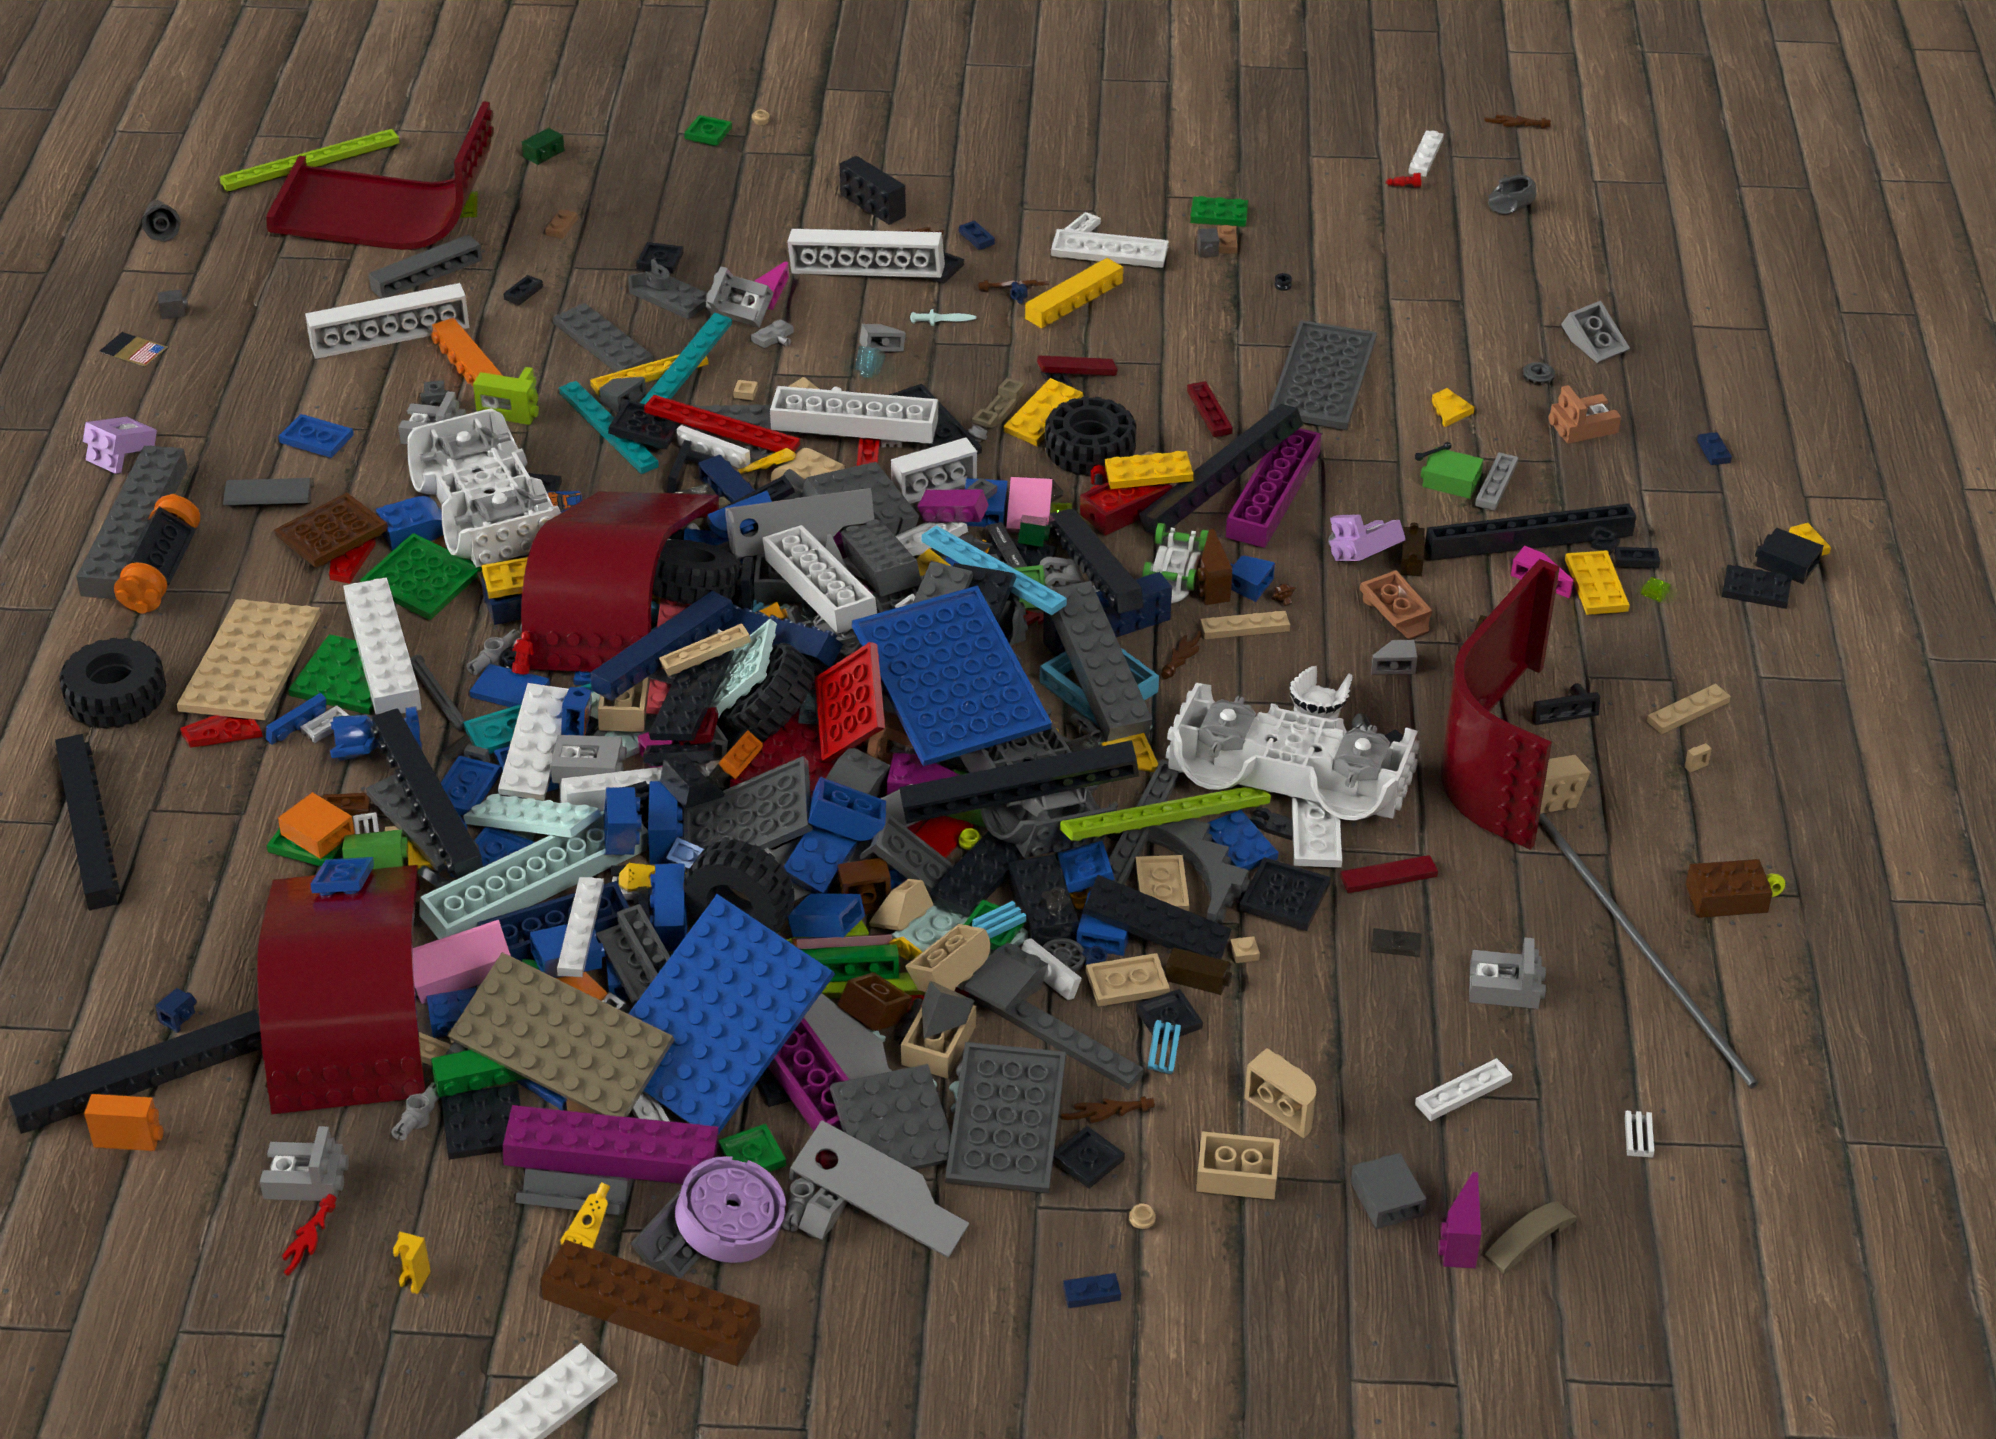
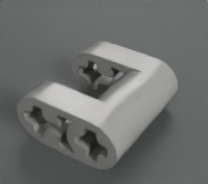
(1069, 574)

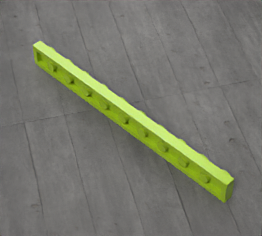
(314, 158)
(1163, 812)

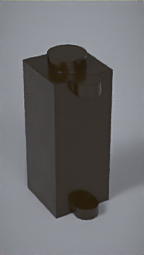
(1412, 551)
(1198, 971)

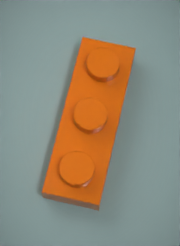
(741, 754)

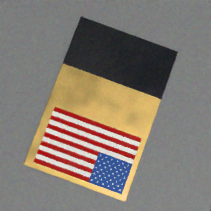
(133, 349)

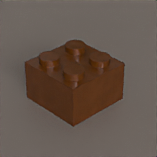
(867, 878)
(874, 1001)

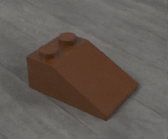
(1214, 573)

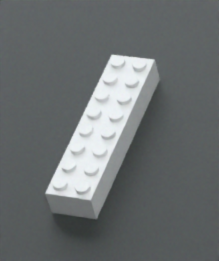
(866, 253)
(384, 320)
(854, 414)
(819, 578)
(381, 646)

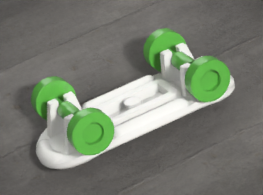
(1177, 559)

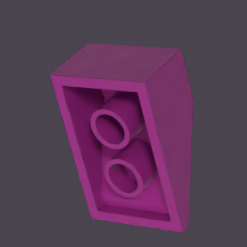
(908, 770)
(1462, 1229)

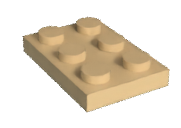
(1163, 879)
(1127, 979)

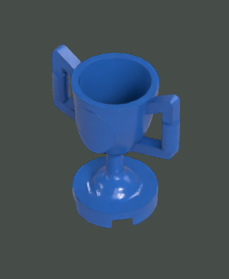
(355, 738)

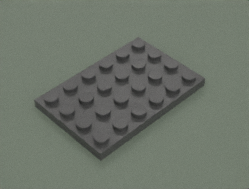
(757, 811)
(1006, 1117)

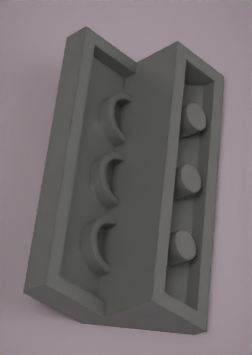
(268, 491)
(634, 951)
(571, 1189)
(664, 1246)

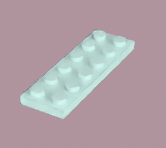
(532, 815)

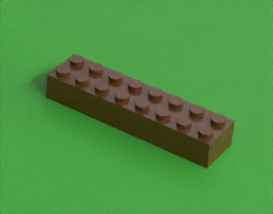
(651, 1302)

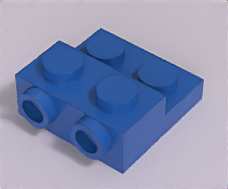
(446, 1009)

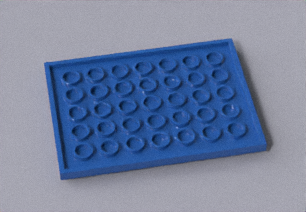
(952, 675)
(731, 1006)

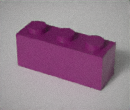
(953, 505)

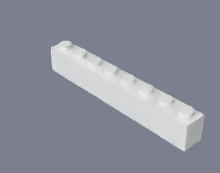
(591, 789)

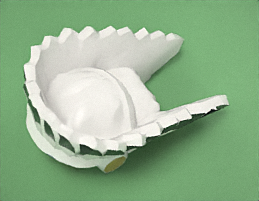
(1318, 700)

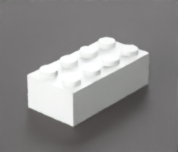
(934, 469)

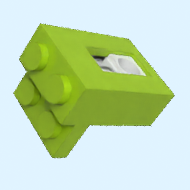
(508, 395)

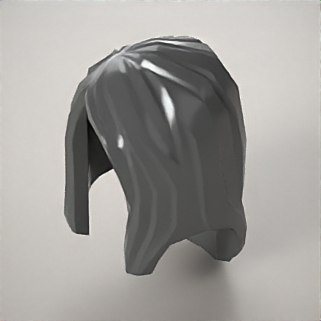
(1512, 194)

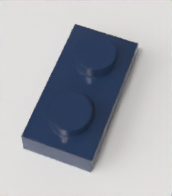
(976, 235)
(1714, 448)
(1091, 1290)

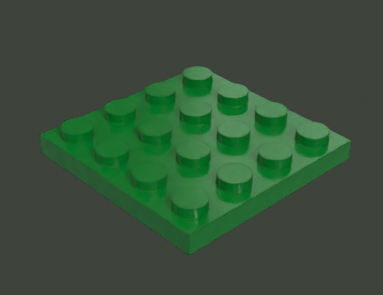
(424, 575)
(337, 675)

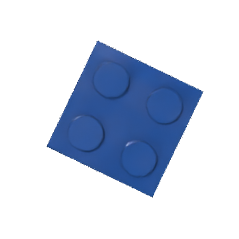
(621, 821)

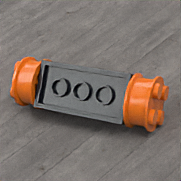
(157, 554)

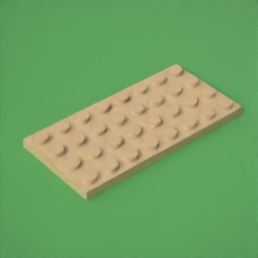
(249, 659)

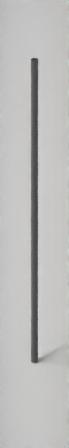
(1649, 953)

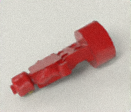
(1402, 181)
(524, 648)

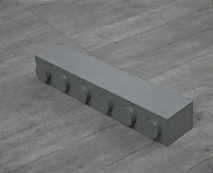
(425, 266)

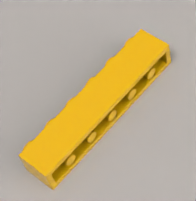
(1074, 293)

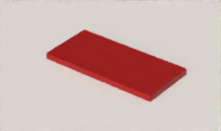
(943, 833)

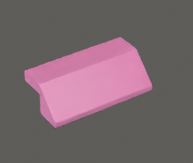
(457, 960)

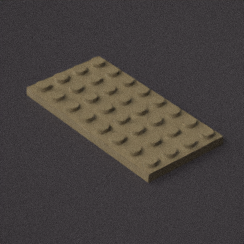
(561, 1037)

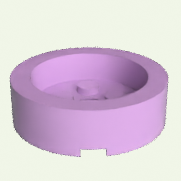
(725, 1230)

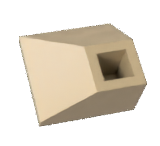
(902, 906)

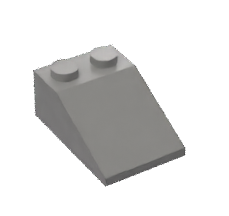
(1595, 332)

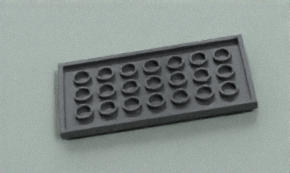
(1324, 373)

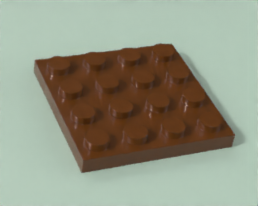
(331, 530)

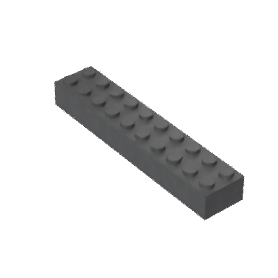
(153, 475)

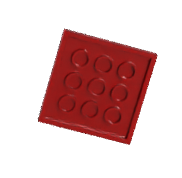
(849, 702)

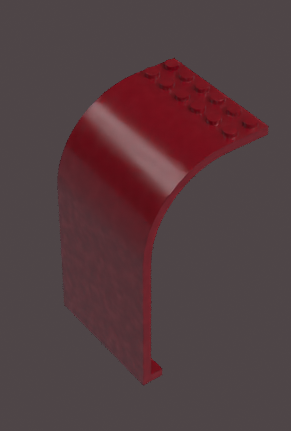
(377, 207)
(595, 575)
(1487, 764)
(339, 993)

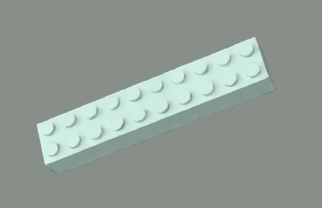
(520, 879)

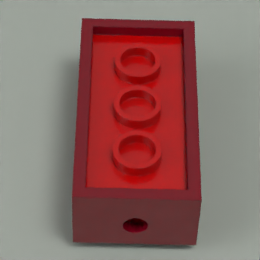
(1119, 507)

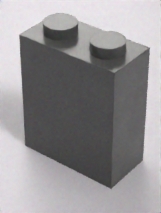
(1388, 1190)

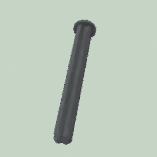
(437, 692)

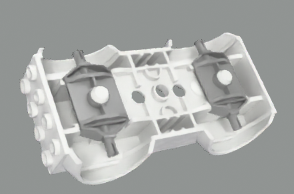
(473, 522)
(1291, 755)

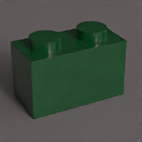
(543, 146)
(1033, 530)

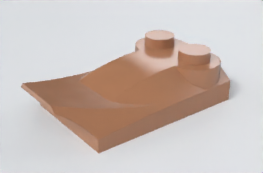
(1398, 603)

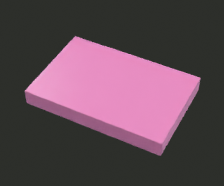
(1028, 498)

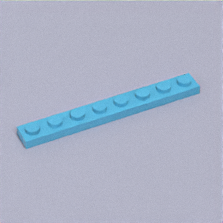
(969, 555)

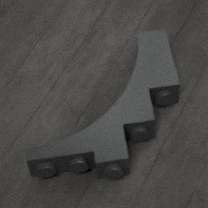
(1210, 860)

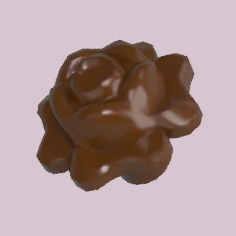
(1283, 593)

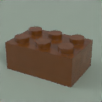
(1728, 888)

